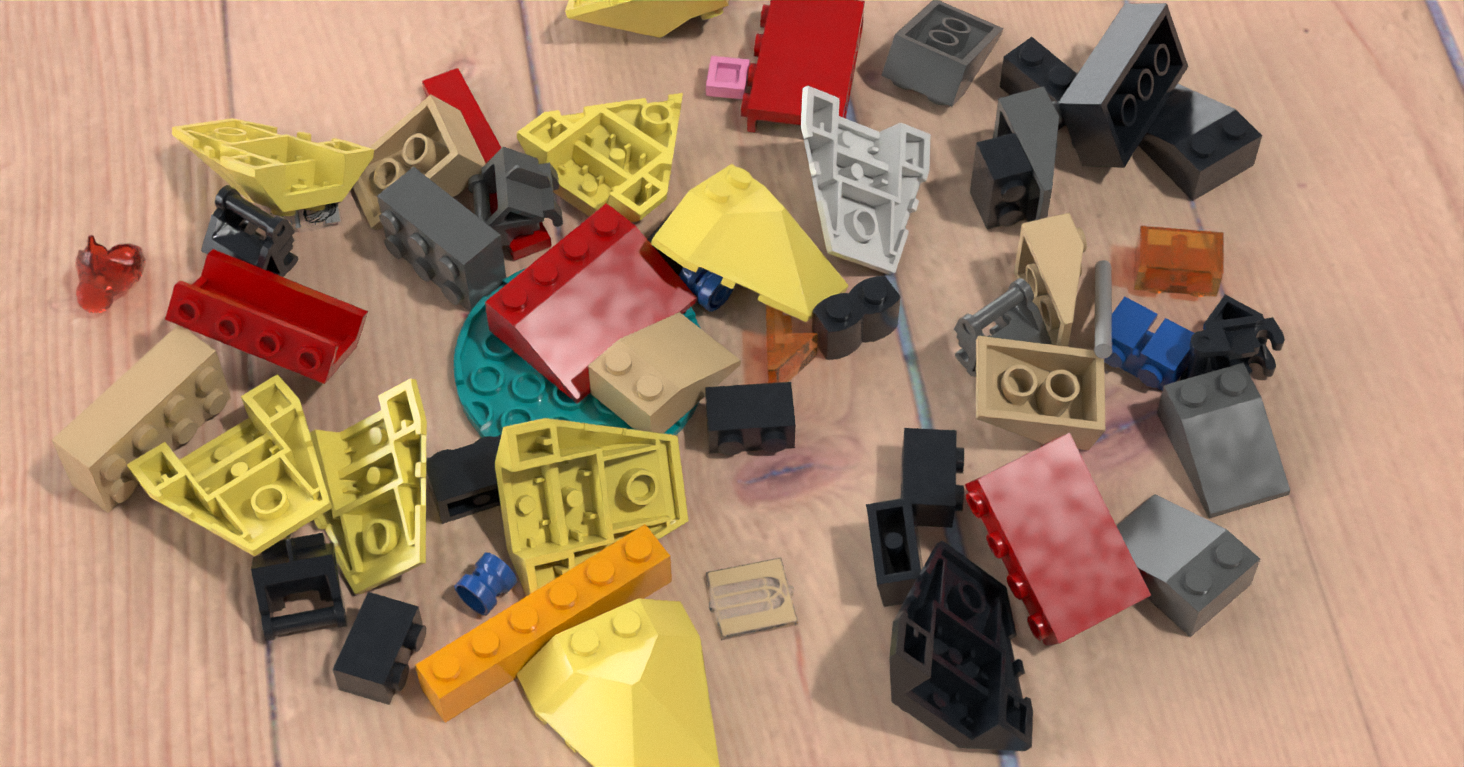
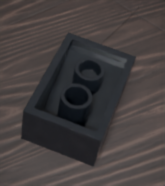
(1200, 142)

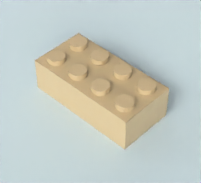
(150, 404)

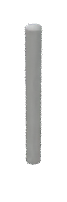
(1103, 309)

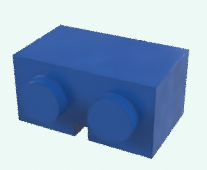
(1150, 356)

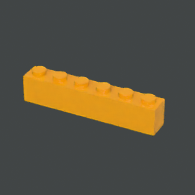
(504, 644)

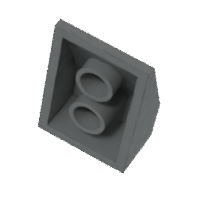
(940, 52)
(1036, 124)
(1223, 439)
(1186, 562)

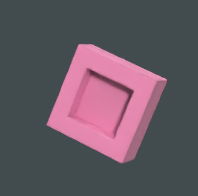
(727, 77)

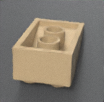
(432, 141)
(1051, 264)
(659, 373)
(1040, 390)

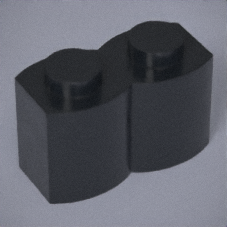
(856, 317)

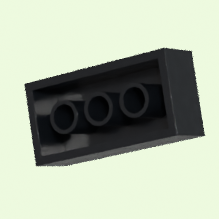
(1123, 85)

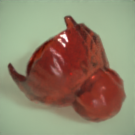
(106, 273)

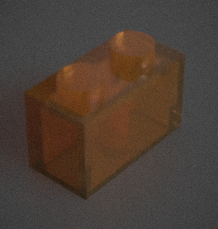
(1179, 261)

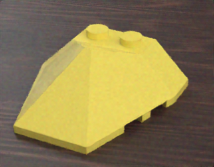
(643, 16)
(276, 168)
(749, 240)
(250, 480)
(580, 489)
(377, 490)
(627, 688)

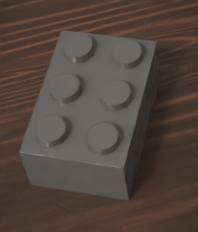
(441, 239)

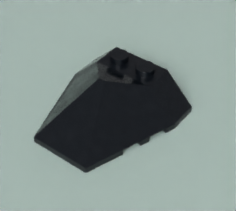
(957, 657)

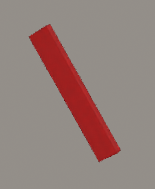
(454, 91)

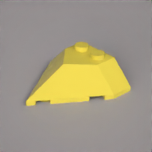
(609, 153)

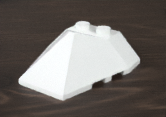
(862, 181)

